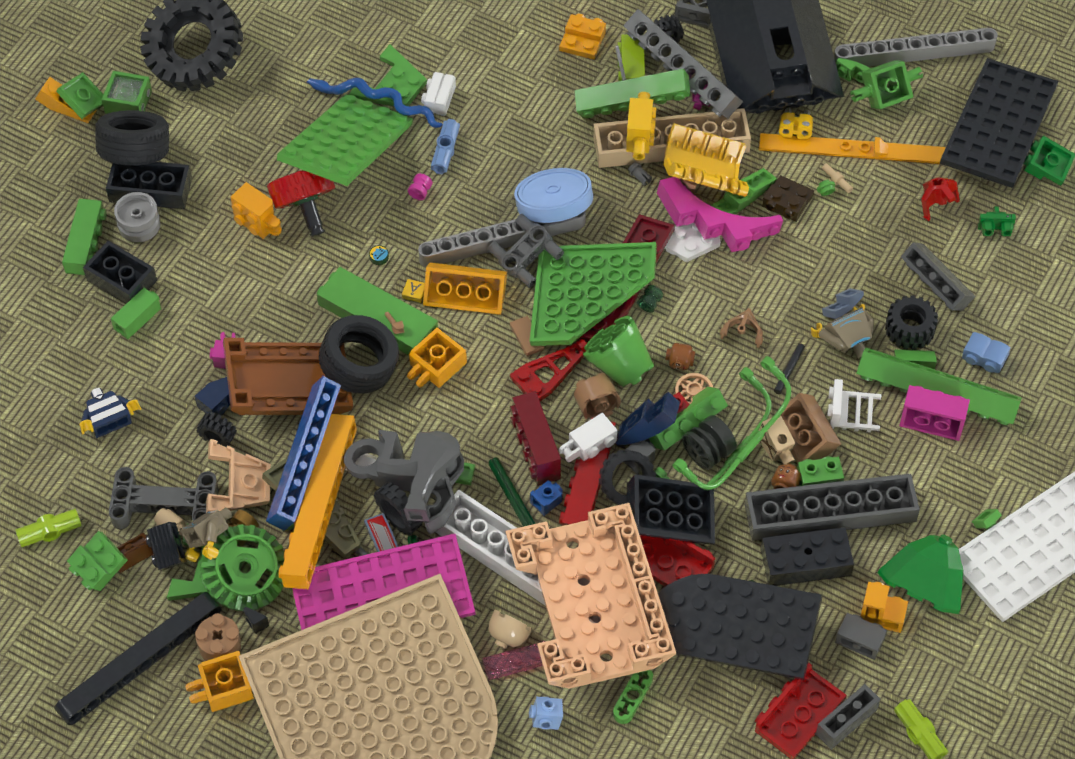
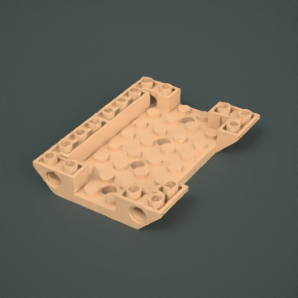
(618, 593)

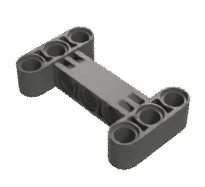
(153, 498)

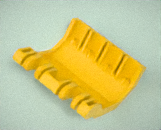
(705, 159)

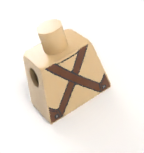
(778, 441)

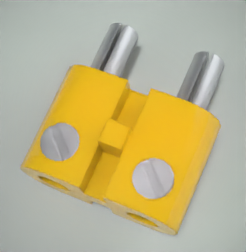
(801, 125)

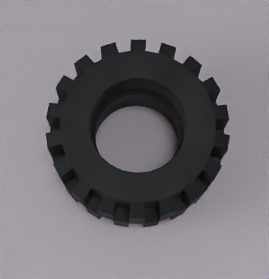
(911, 309)

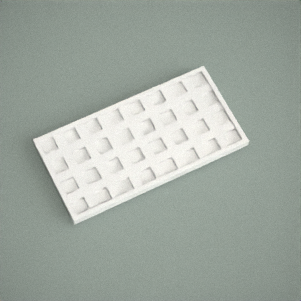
(1024, 552)

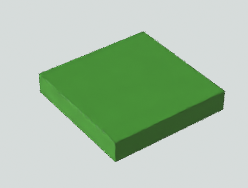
(81, 95)

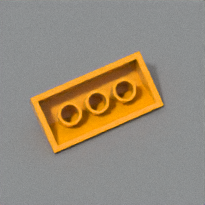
(464, 288)

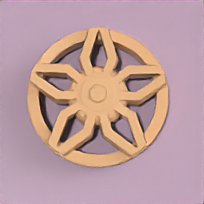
(692, 387)

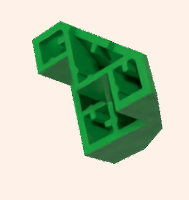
(928, 570)

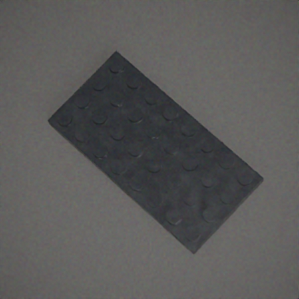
(999, 123)

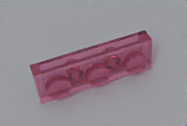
(512, 661)

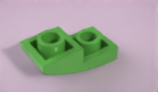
(850, 69)

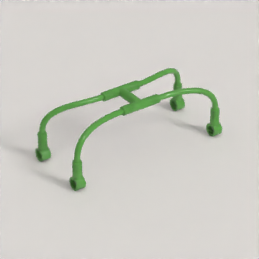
(750, 441)

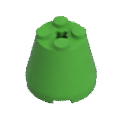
(620, 352)

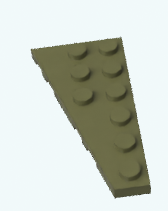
(339, 532)

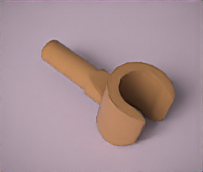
(397, 327)

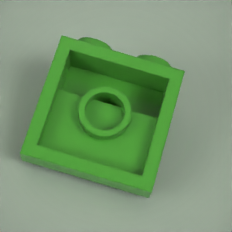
(96, 562)

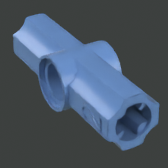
(445, 146)

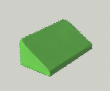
(923, 358)

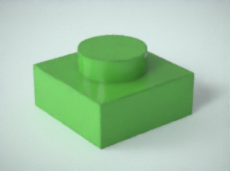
(987, 518)

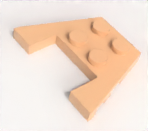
(245, 480)

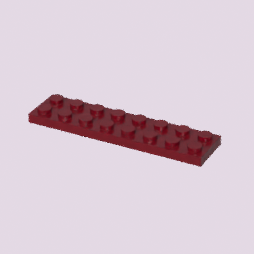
(643, 230)

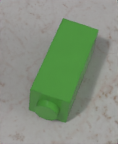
(136, 313)

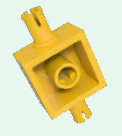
(641, 125)

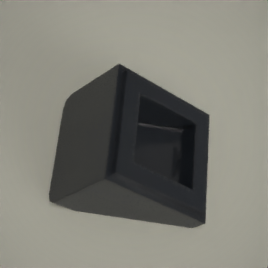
(255, 620)

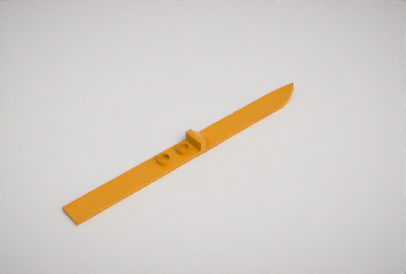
(852, 148)

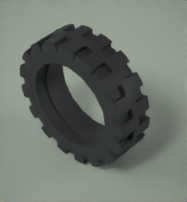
(610, 465)
(392, 503)

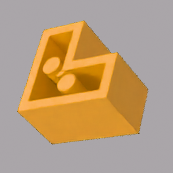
(882, 609)

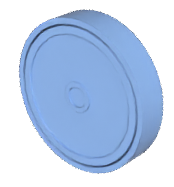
(554, 195)

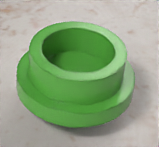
(826, 187)

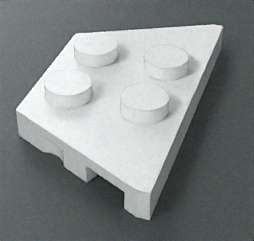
(689, 244)

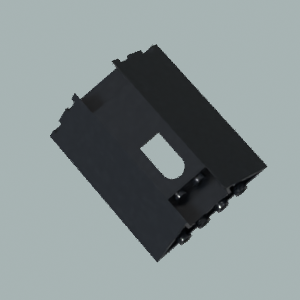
(749, 59)

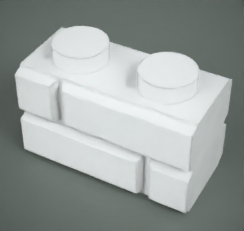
(439, 93)

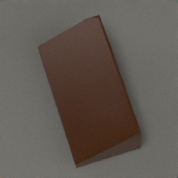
(135, 551)

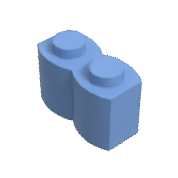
(985, 352)

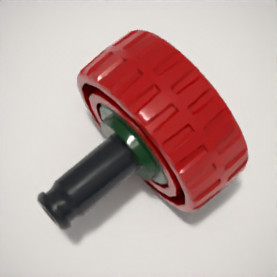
(301, 190)

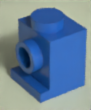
(543, 502)

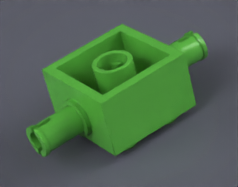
(887, 84)

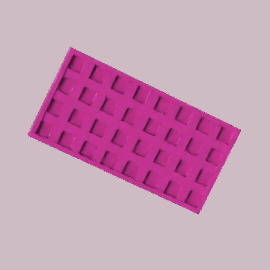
(366, 578)

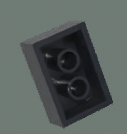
(119, 272)

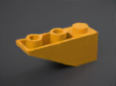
(53, 101)

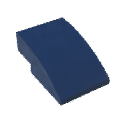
(648, 420)

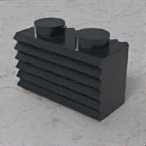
(166, 546)

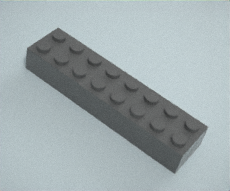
(832, 506)

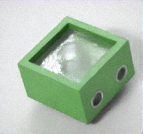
(126, 92)

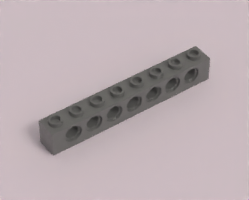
(728, 100)

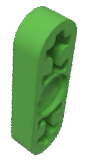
(623, 700)

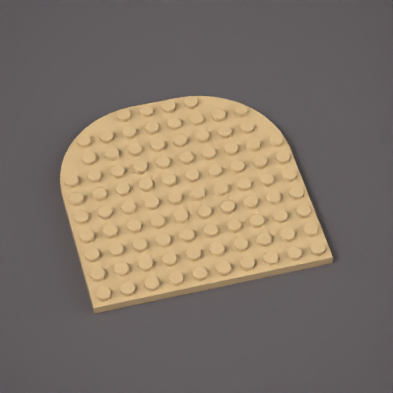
(378, 683)

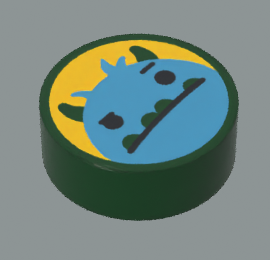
(378, 255)

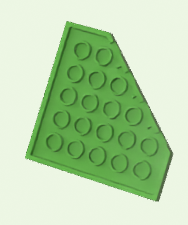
(586, 287)

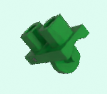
(996, 221)

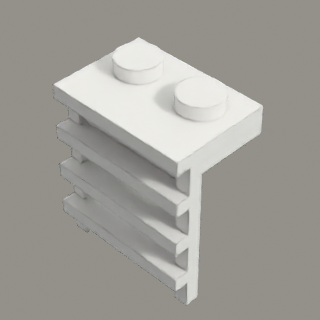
(839, 408)

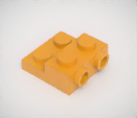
(583, 36)

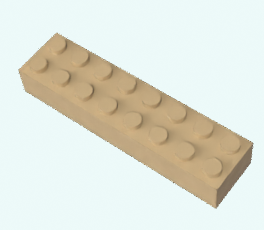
(611, 137)

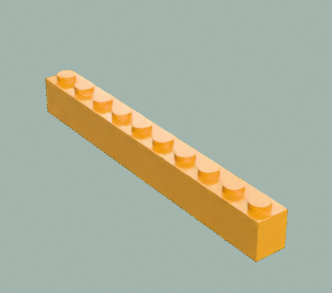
(318, 503)

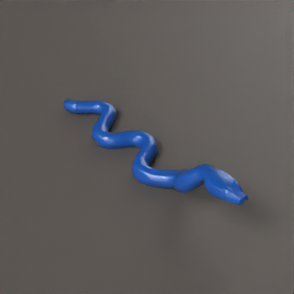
(370, 93)

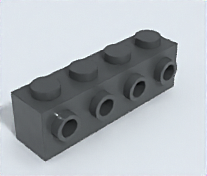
(937, 276)

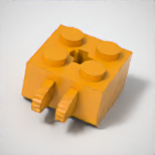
(255, 211)
(436, 359)
(213, 678)

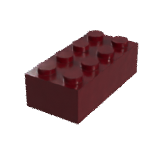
(536, 438)

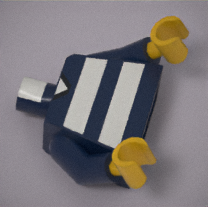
(107, 413)

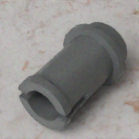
(637, 171)

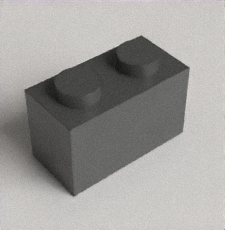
(861, 636)

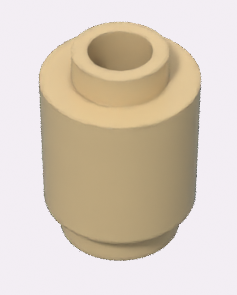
(166, 515)

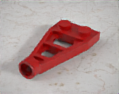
(529, 382)

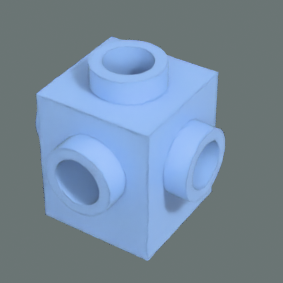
(546, 713)

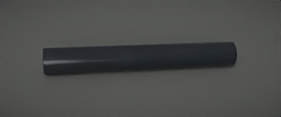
(790, 367)

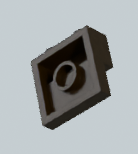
(787, 198)

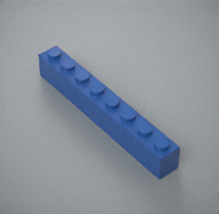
(303, 453)

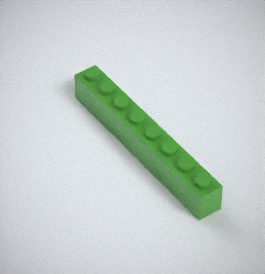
(902, 373)

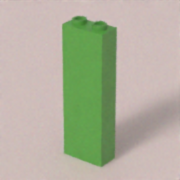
(351, 295)

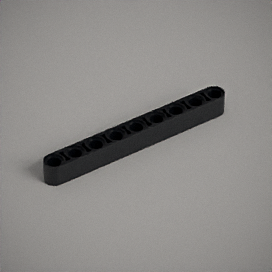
(136, 659)

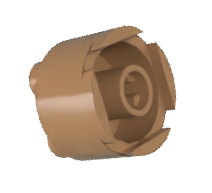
(596, 396)
(217, 637)

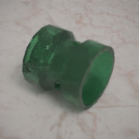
(649, 300)

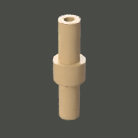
(837, 177)

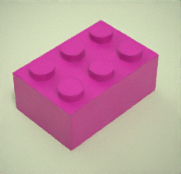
(934, 412)

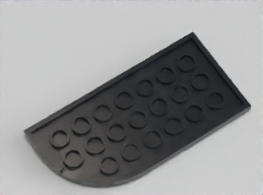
(742, 623)

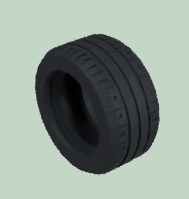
(132, 137)
(368, 333)

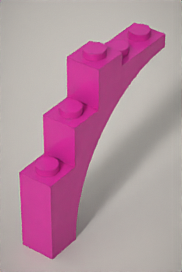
(712, 222)

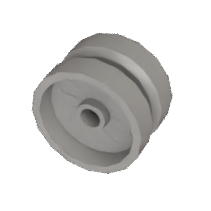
(137, 217)

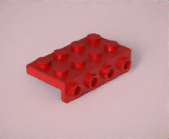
(675, 559)
(797, 712)

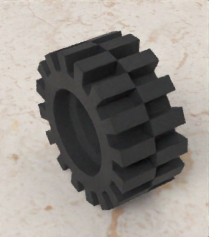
(671, 26)
(216, 428)

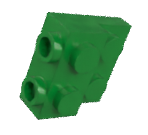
(1049, 160)

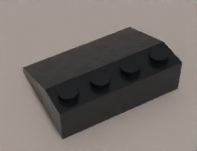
(672, 509)

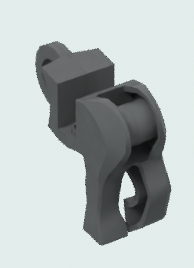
(428, 473)

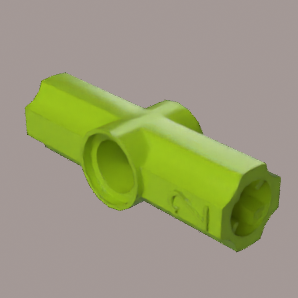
(48, 527)
(920, 730)

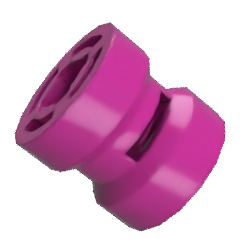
(420, 185)

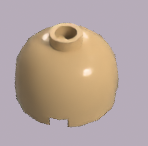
(508, 630)

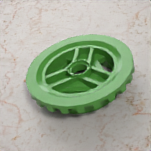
(243, 590)

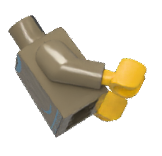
(848, 331)
(205, 531)

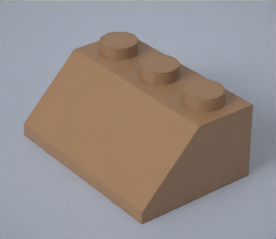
(809, 429)

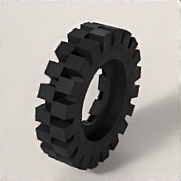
(191, 73)

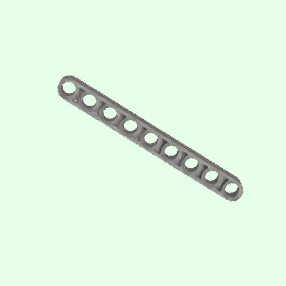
(919, 47)
(471, 244)

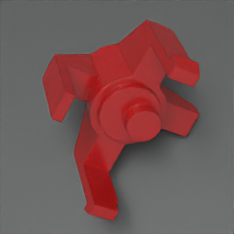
(938, 191)

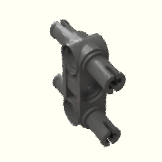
(525, 250)

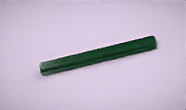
(511, 492)

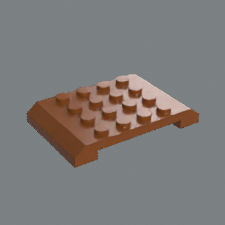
(275, 377)

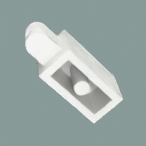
(589, 439)

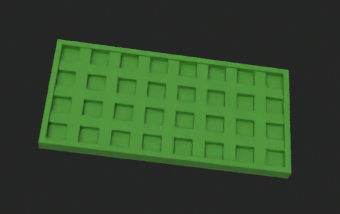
(345, 139)

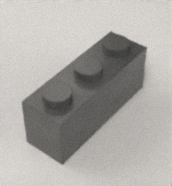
(848, 716)

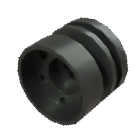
(709, 442)

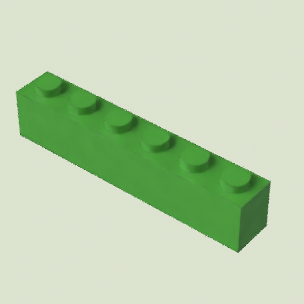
(616, 95)

